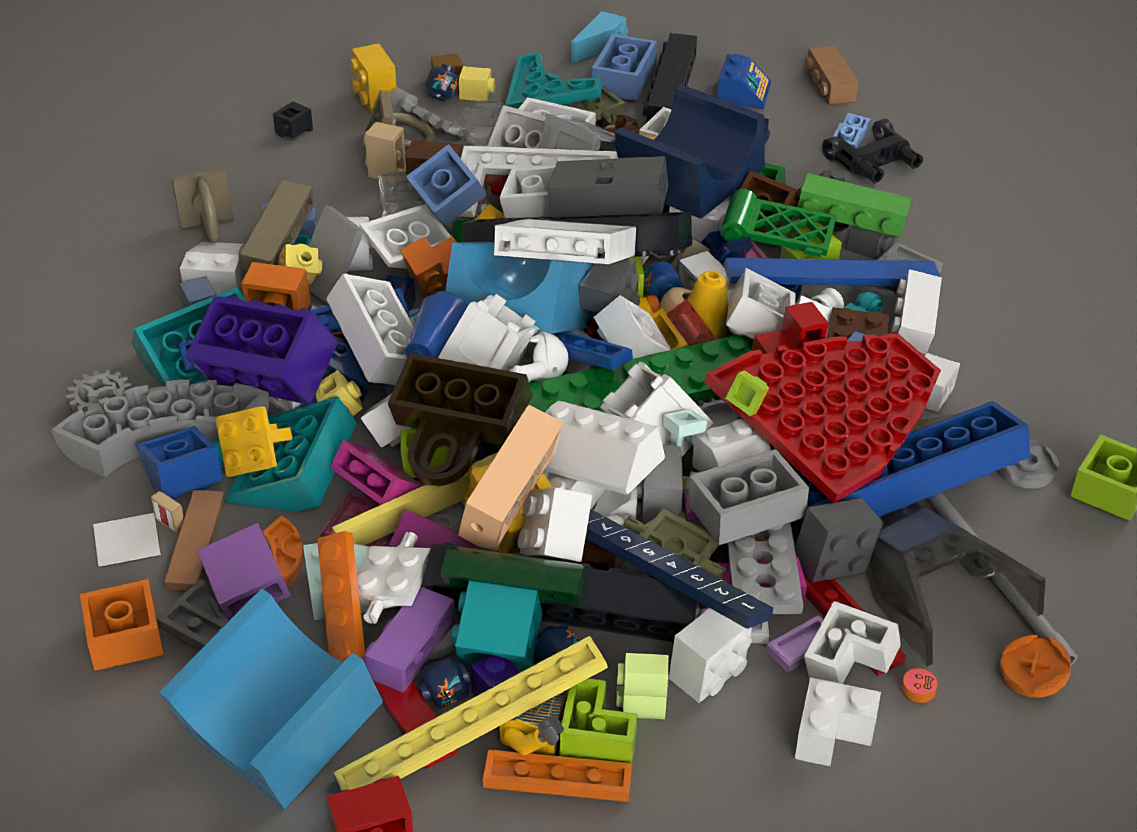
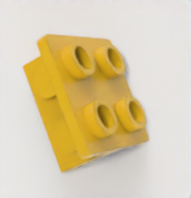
(249, 440)

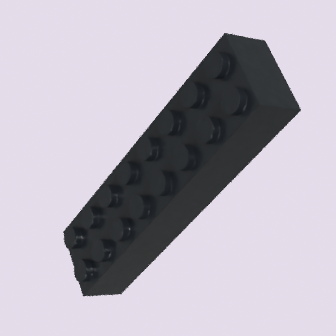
(654, 232)
(608, 602)

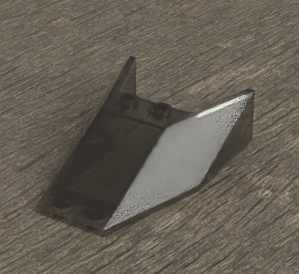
(920, 542)

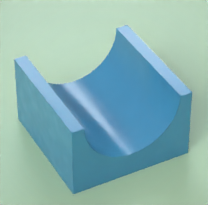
(271, 700)

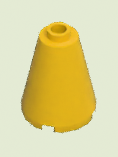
(711, 301)

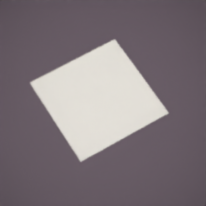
(126, 539)

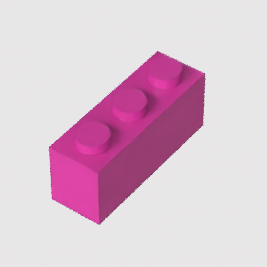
(371, 473)

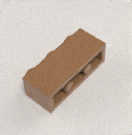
(831, 74)

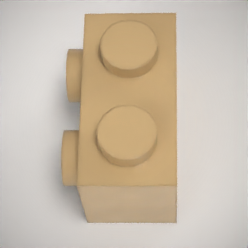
(384, 149)

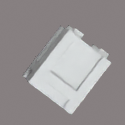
(490, 335)
(649, 396)

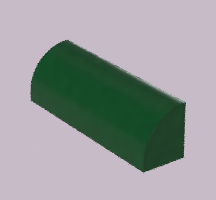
(551, 578)

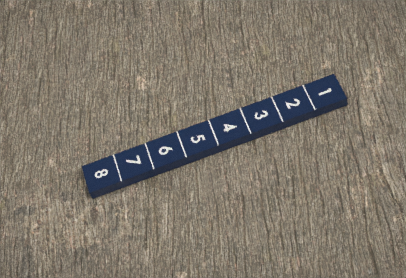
(677, 572)

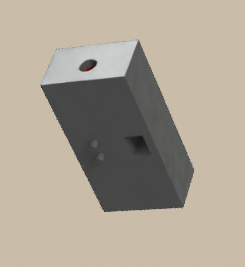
(608, 187)

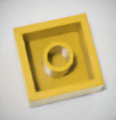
(372, 73)

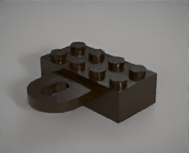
(456, 408)

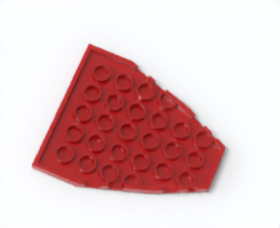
(836, 404)

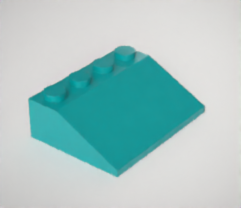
(159, 339)
(302, 463)

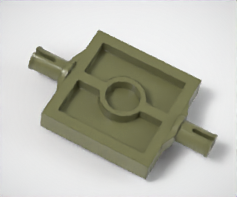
(605, 107)
(680, 539)

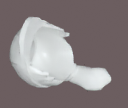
(547, 358)

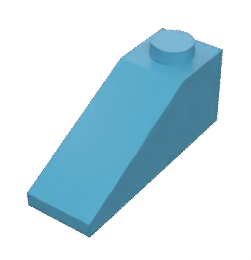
(596, 35)

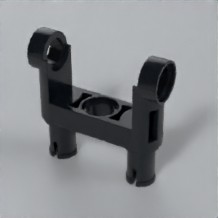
(863, 159)

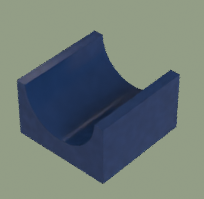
(705, 148)

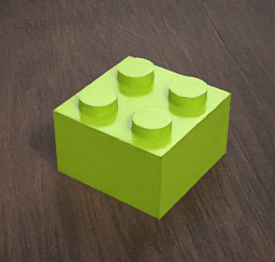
(1109, 478)

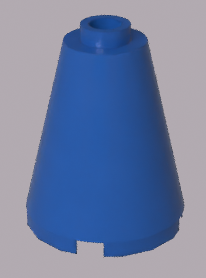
(435, 323)

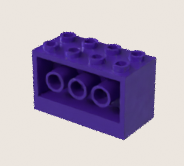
(263, 348)

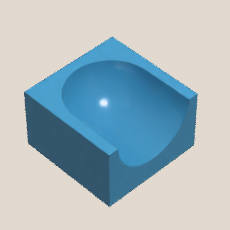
(530, 286)

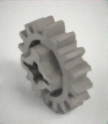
(96, 387)

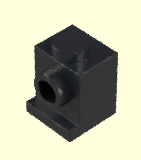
(292, 120)

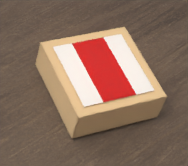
(167, 511)

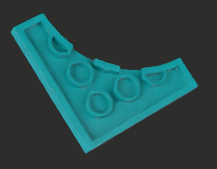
(533, 82)

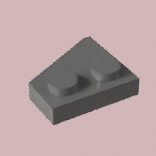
(193, 617)

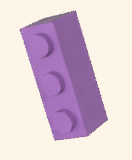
(410, 639)

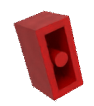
(371, 808)

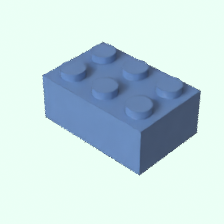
(626, 65)

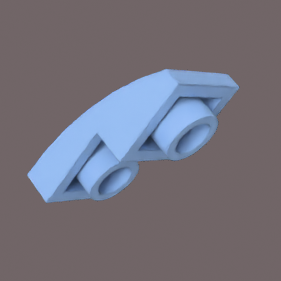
(853, 129)

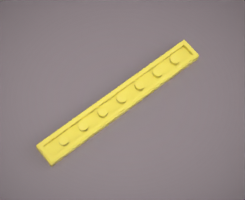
(475, 716)

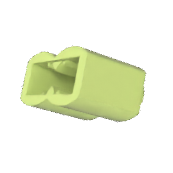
(644, 685)

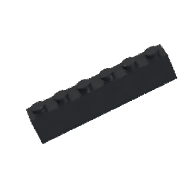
(673, 69)

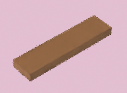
(196, 533)

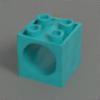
(497, 623)

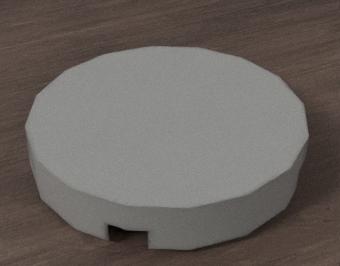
(1034, 471)

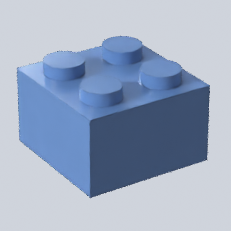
(446, 185)

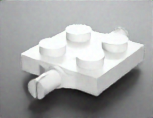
(391, 576)

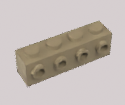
(278, 224)

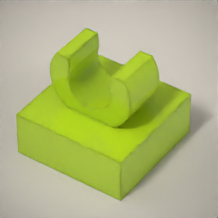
(747, 392)

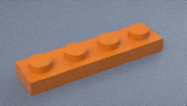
(341, 595)
(558, 775)

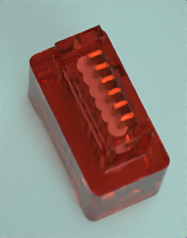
(690, 324)

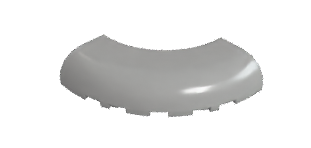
(109, 432)

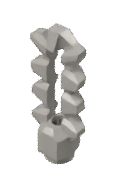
(407, 103)

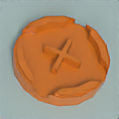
(1035, 666)

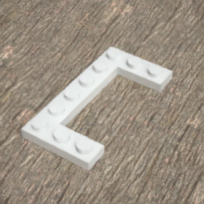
(500, 161)

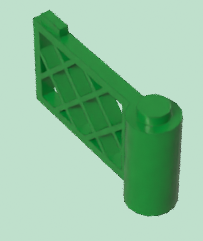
(745, 216)

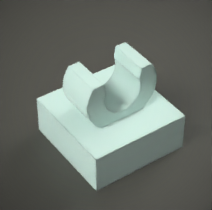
(684, 424)

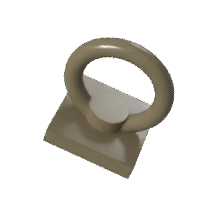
(383, 113)
(203, 200)

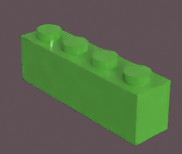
(855, 204)

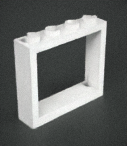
(564, 241)

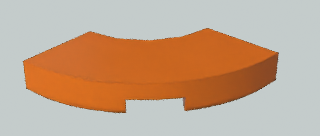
(286, 547)

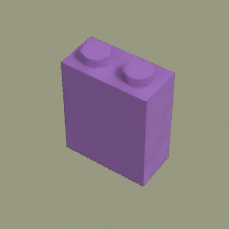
(240, 568)

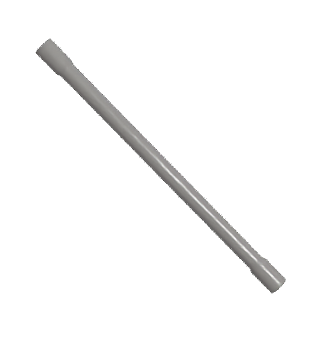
(1037, 623)

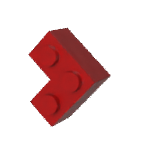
(800, 324)

